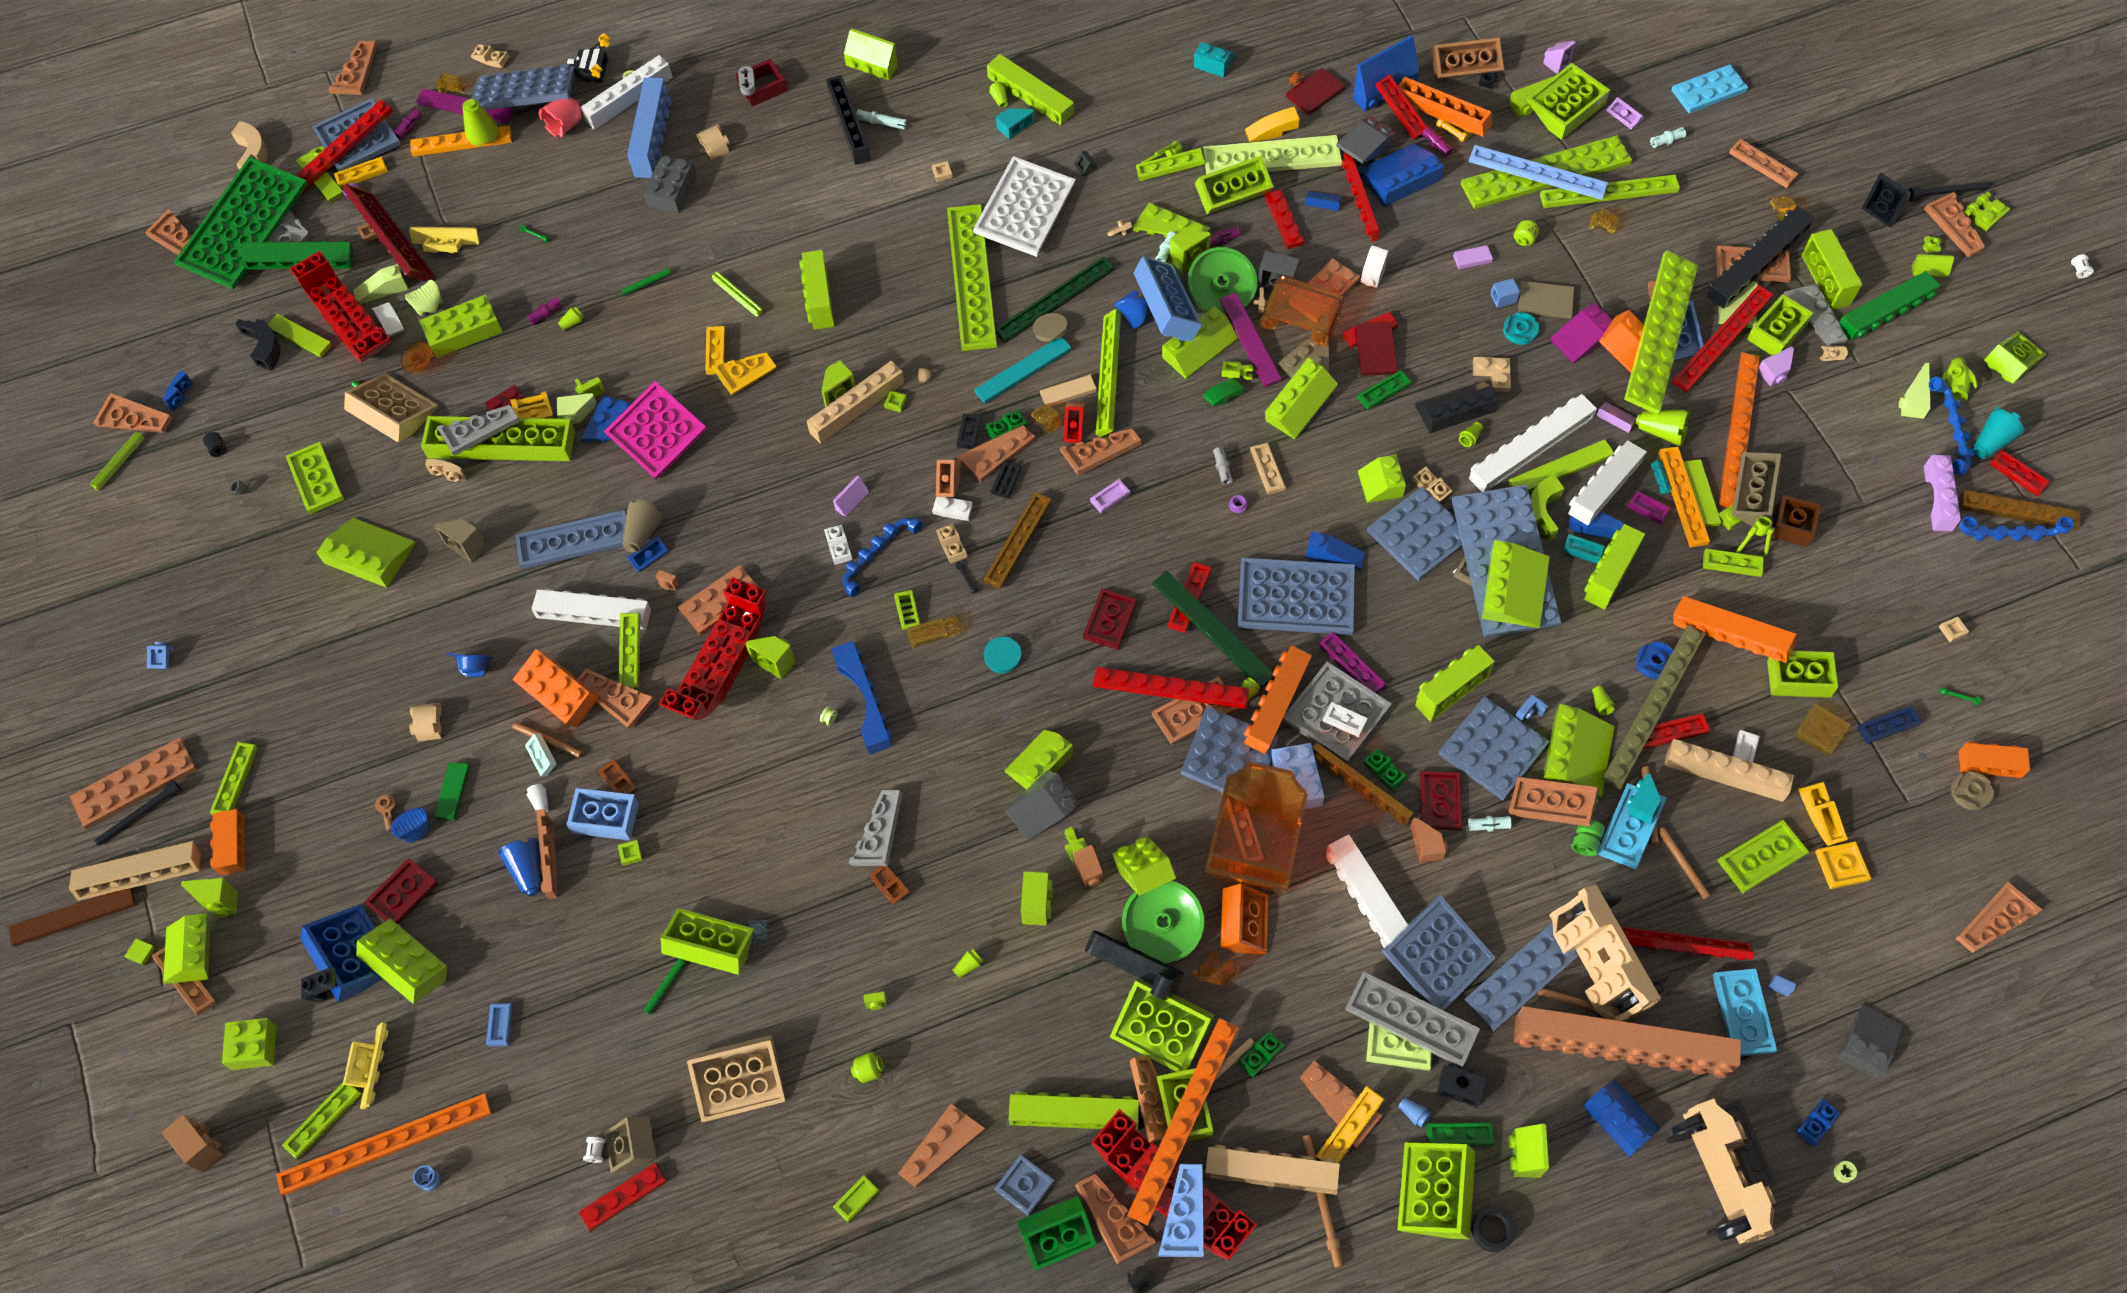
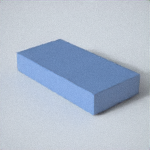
(499, 1024)

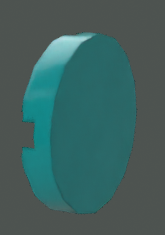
(1521, 328)
(1002, 654)

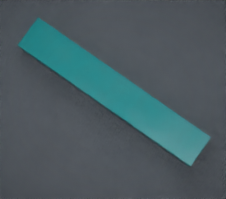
(1022, 370)

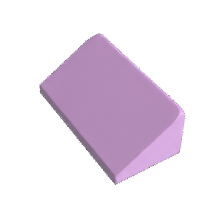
(1625, 113)
(1616, 417)
(850, 496)

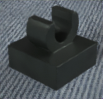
(1085, 163)
(1141, 1281)

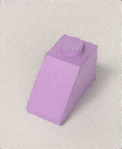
(1559, 56)
(1776, 368)

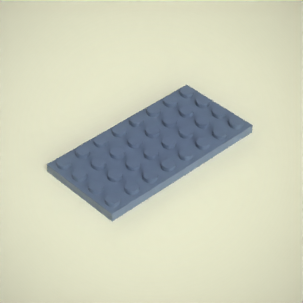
(1503, 517)

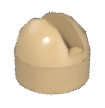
(923, 375)

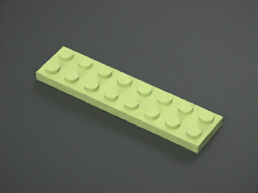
(1276, 154)

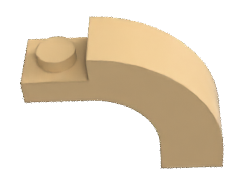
(250, 137)

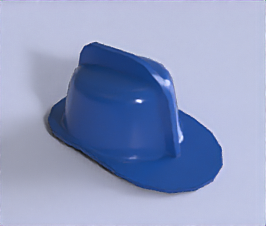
(471, 664)

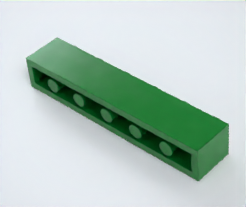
(287, 254)
(1889, 305)

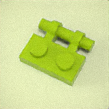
(1991, 214)

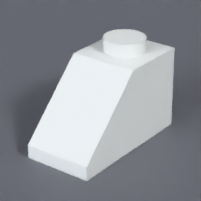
(1374, 266)

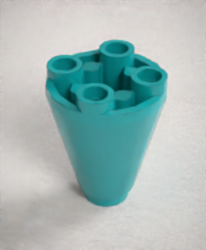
(1998, 432)

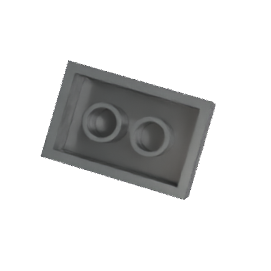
(670, 184)

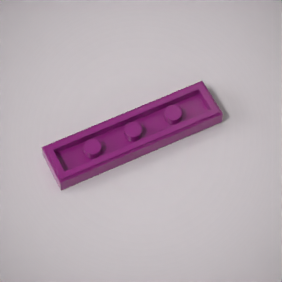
(1351, 663)

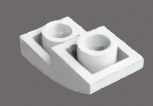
(388, 319)
(838, 544)

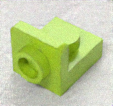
(592, 386)

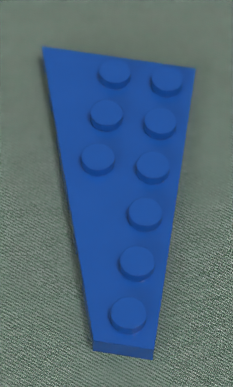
(604, 415)

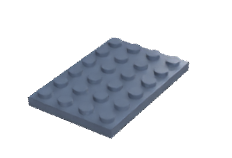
(524, 87)
(1296, 596)

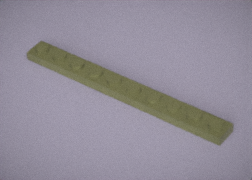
(1653, 707)

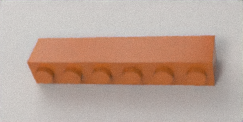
(1447, 107)
(1735, 629)
(1277, 699)

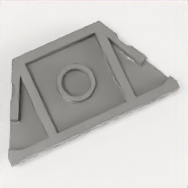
(290, 230)

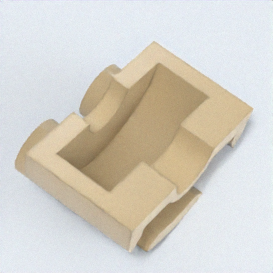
(713, 141)
(426, 721)

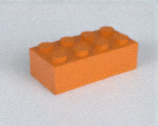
(556, 688)

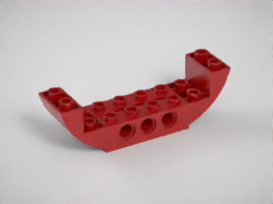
(340, 307)
(721, 654)
(1131, 1156)

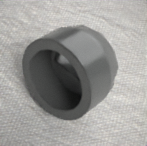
(238, 487)

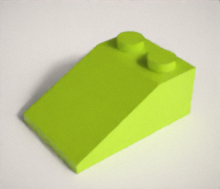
(2014, 357)

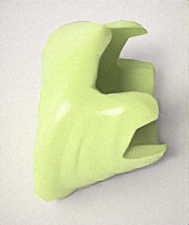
(425, 298)

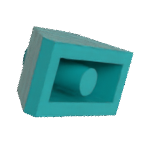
(1014, 121)

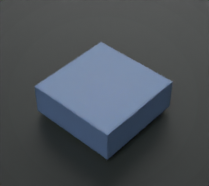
(1781, 985)

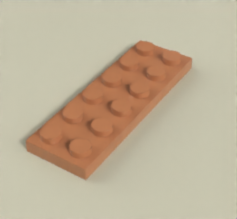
(133, 783)

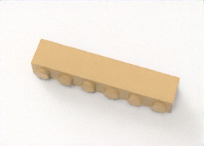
(855, 402)
(1728, 770)
(135, 870)
(1272, 1170)

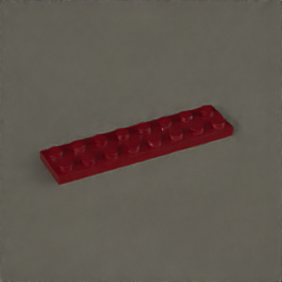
(389, 233)

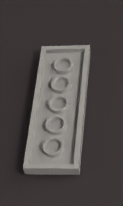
(1412, 1019)

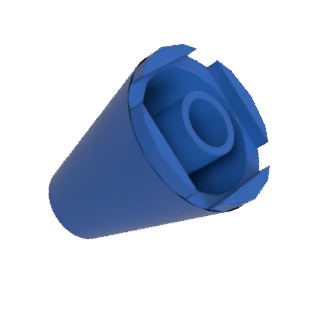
(523, 864)

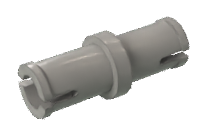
(1222, 465)

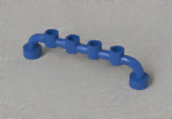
(1959, 466)
(1969, 524)
(879, 543)

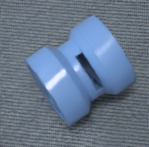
(423, 1175)

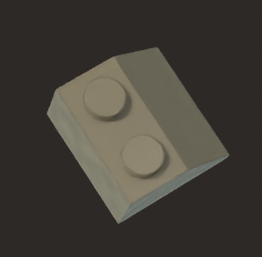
(462, 538)
(630, 1144)

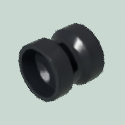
(215, 444)

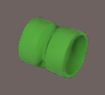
(1588, 839)

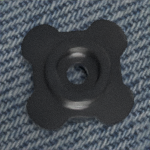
(1487, 80)

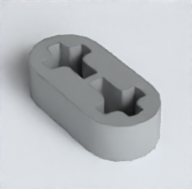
(746, 80)

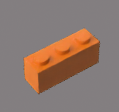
(1994, 759)
(228, 842)

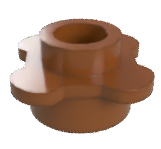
(1295, 78)

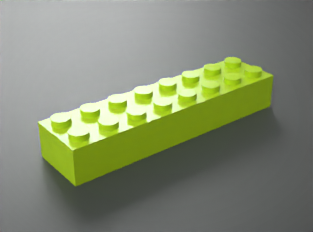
(527, 440)

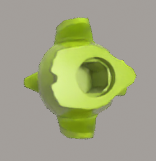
(1959, 378)

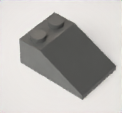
(1367, 140)
(1041, 805)
(1870, 1042)

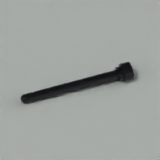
(1917, 193)
(171, 789)

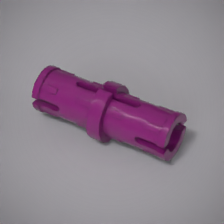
(407, 123)
(1437, 141)
(1232, 233)
(544, 311)

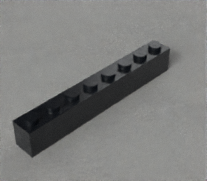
(1760, 257)

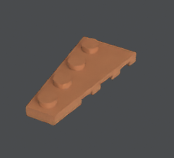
(129, 415)
(989, 457)
(619, 700)
(546, 832)
(1334, 1097)
(940, 1145)
(1120, 1232)

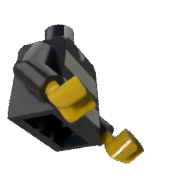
(592, 62)

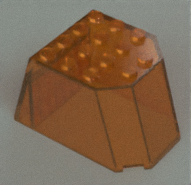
(1277, 812)

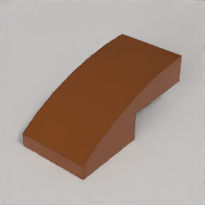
(616, 778)
(889, 884)

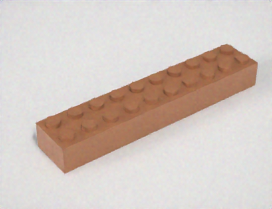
(1627, 1042)

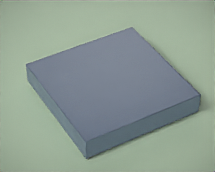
(1024, 1185)

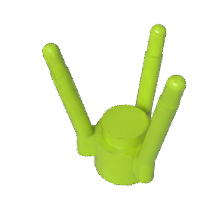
(1172, 149)
(1761, 527)

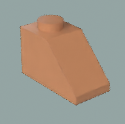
(947, 477)
(1427, 842)
(1088, 866)

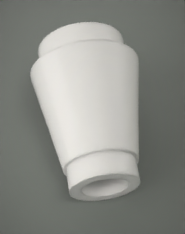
(538, 797)

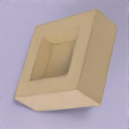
(942, 171)
(1954, 629)

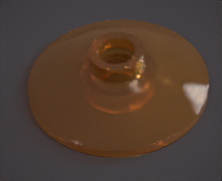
(416, 357)

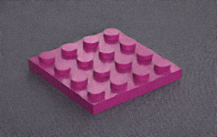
(655, 430)

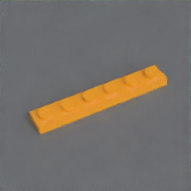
(454, 142)
(1684, 497)

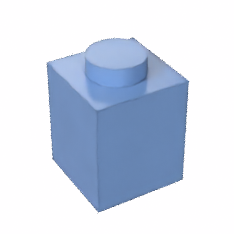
(1505, 293)

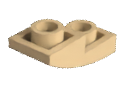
(487, 55)
(450, 470)
(1431, 484)
(951, 543)

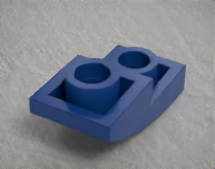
(173, 395)
(1818, 1122)

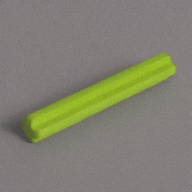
(736, 293)
(115, 463)

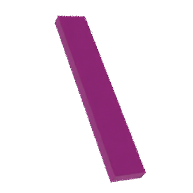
(454, 104)
(1250, 340)

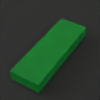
(1384, 390)
(452, 791)
(1461, 1133)

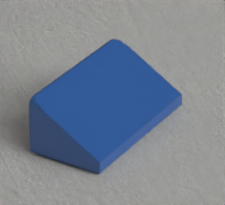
(1323, 200)
(648, 554)

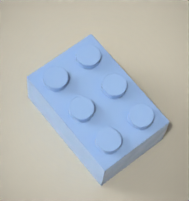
(1302, 763)
(603, 814)

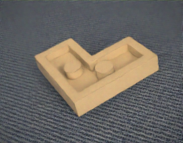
(1496, 368)

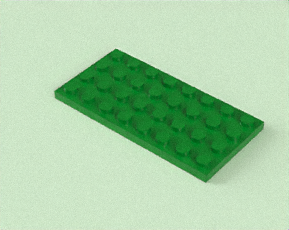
(245, 212)

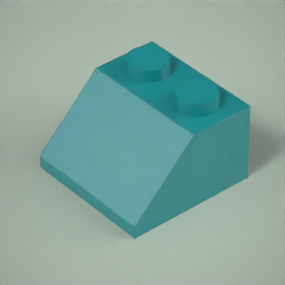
(1213, 59)

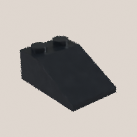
(1887, 200)

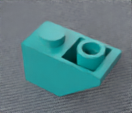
(1646, 800)

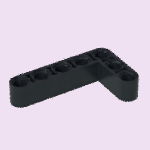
(1162, 976)

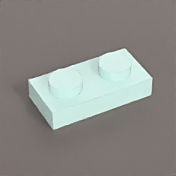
(540, 754)

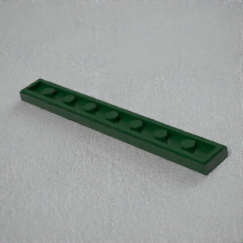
(1054, 299)
(1213, 628)

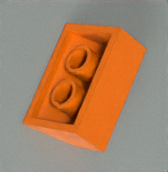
(1623, 338)
(1244, 920)

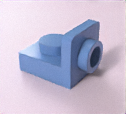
(158, 655)
(1532, 705)

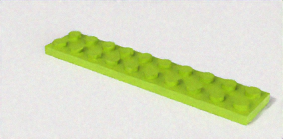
(1582, 160)
(971, 279)
(1661, 332)

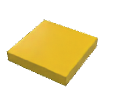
(1843, 865)

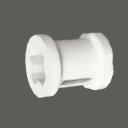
(2082, 266)
(594, 1149)

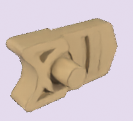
(1121, 227)
(1261, 302)
(1834, 353)

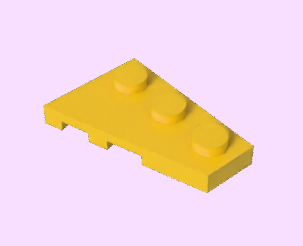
(743, 372)

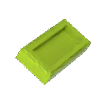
(856, 1198)

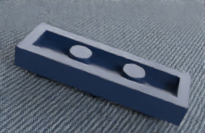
(1889, 725)

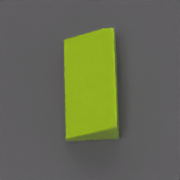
(1934, 264)

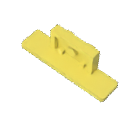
(443, 238)
(363, 1065)

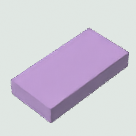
(1472, 257)
(1110, 496)

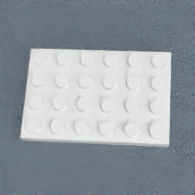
(1024, 206)

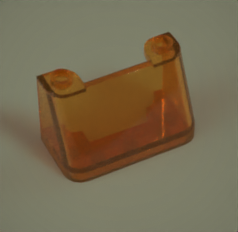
(1303, 307)

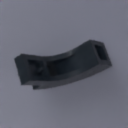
(268, 347)

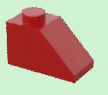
(1074, 422)

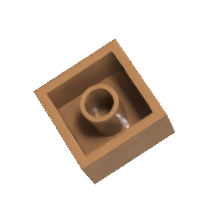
(193, 1142)

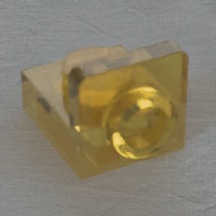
(449, 82)
(1782, 206)
(1604, 220)
(1047, 417)

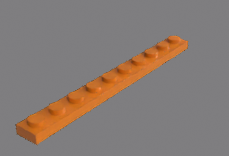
(1739, 426)
(1182, 1122)
(383, 1144)

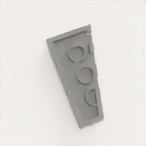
(1823, 318)
(467, 433)
(879, 833)

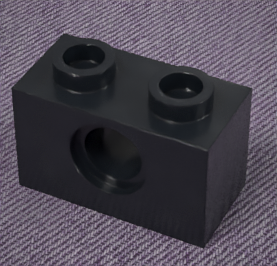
(1448, 1086)

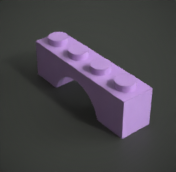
(1945, 509)

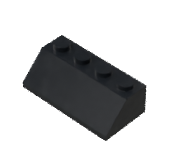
(1458, 406)

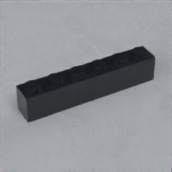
(848, 120)

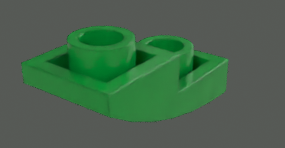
(1222, 392)
(1008, 423)
(1384, 770)
(1261, 1054)

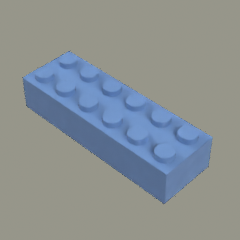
(649, 127)
(1167, 299)

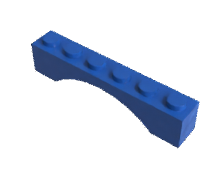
(873, 729)

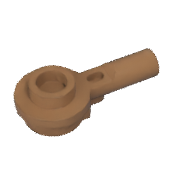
(386, 804)

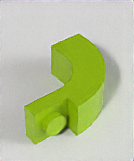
(1543, 494)

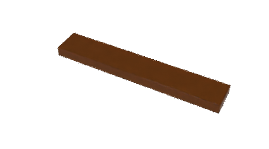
(71, 916)

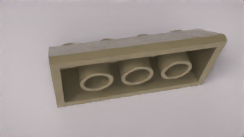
(1757, 487)

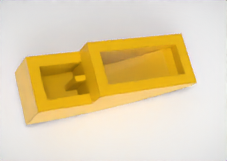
(1273, 125)
(1823, 813)

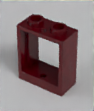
(769, 90)

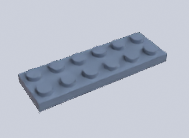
(570, 539)
(1519, 979)

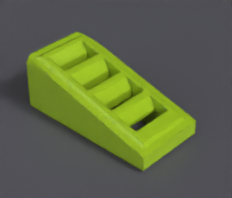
(904, 596)

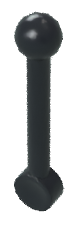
(959, 565)

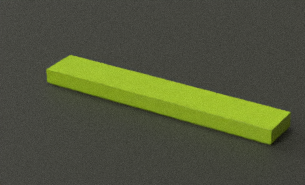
(1565, 465)

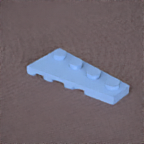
(1185, 1218)

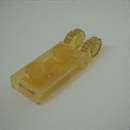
(932, 631)

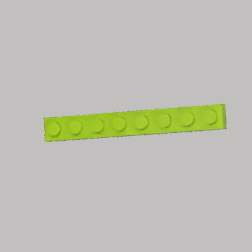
(1613, 191)
(1108, 373)

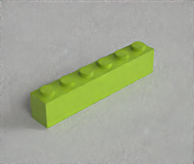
(1030, 89)
(1068, 1111)

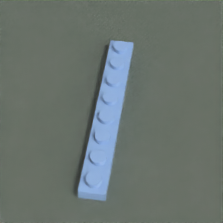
(1538, 172)

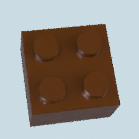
(1796, 520)

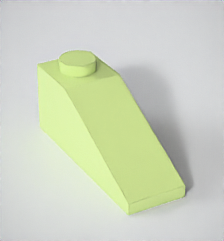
(381, 284)
(1917, 398)

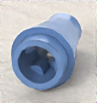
(1416, 1113)

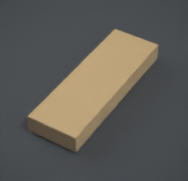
(1068, 391)
(1267, 468)

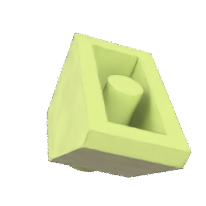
(575, 407)

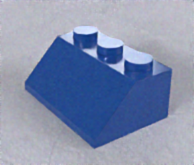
(1621, 1117)

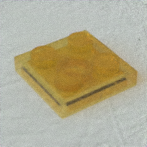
(1822, 730)

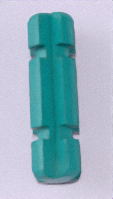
(1661, 477)

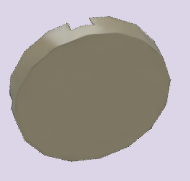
(1050, 327)
(1972, 790)

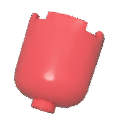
(561, 116)

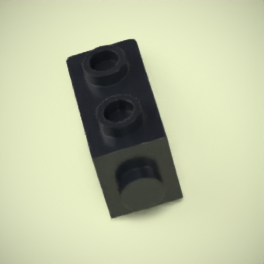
(315, 986)

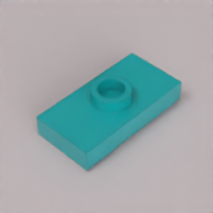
(1583, 549)

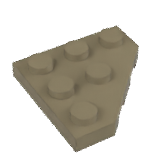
(1298, 356)

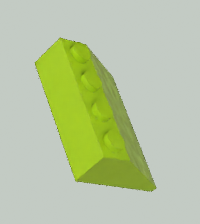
(1568, 100)
(366, 551)
(1515, 585)
(1578, 748)
(1161, 1028)
(1437, 1190)

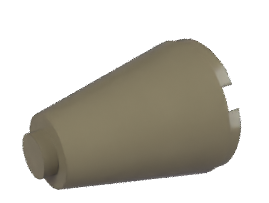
(640, 524)

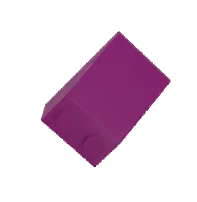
(1582, 333)

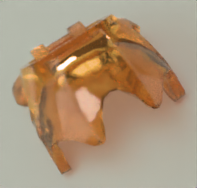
(1215, 971)

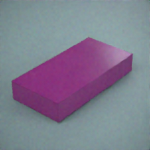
(1649, 507)

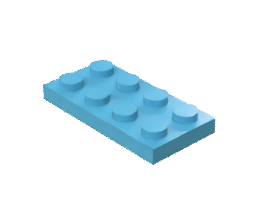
(1709, 88)
(1627, 835)
(1744, 1011)

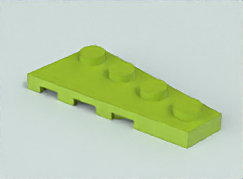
(1161, 221)

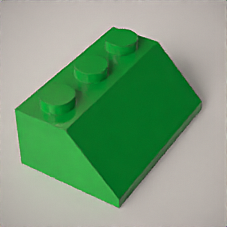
(1056, 1233)

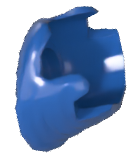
(1133, 308)
(411, 825)

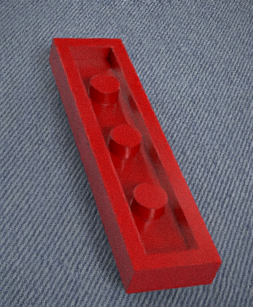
(1401, 106)
(1284, 219)
(1195, 585)
(1677, 729)
(622, 1197)

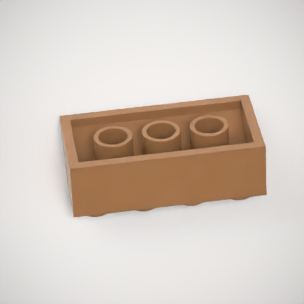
(1467, 58)

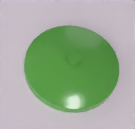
(1219, 274)
(1164, 922)

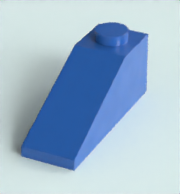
(1600, 526)
(1332, 550)

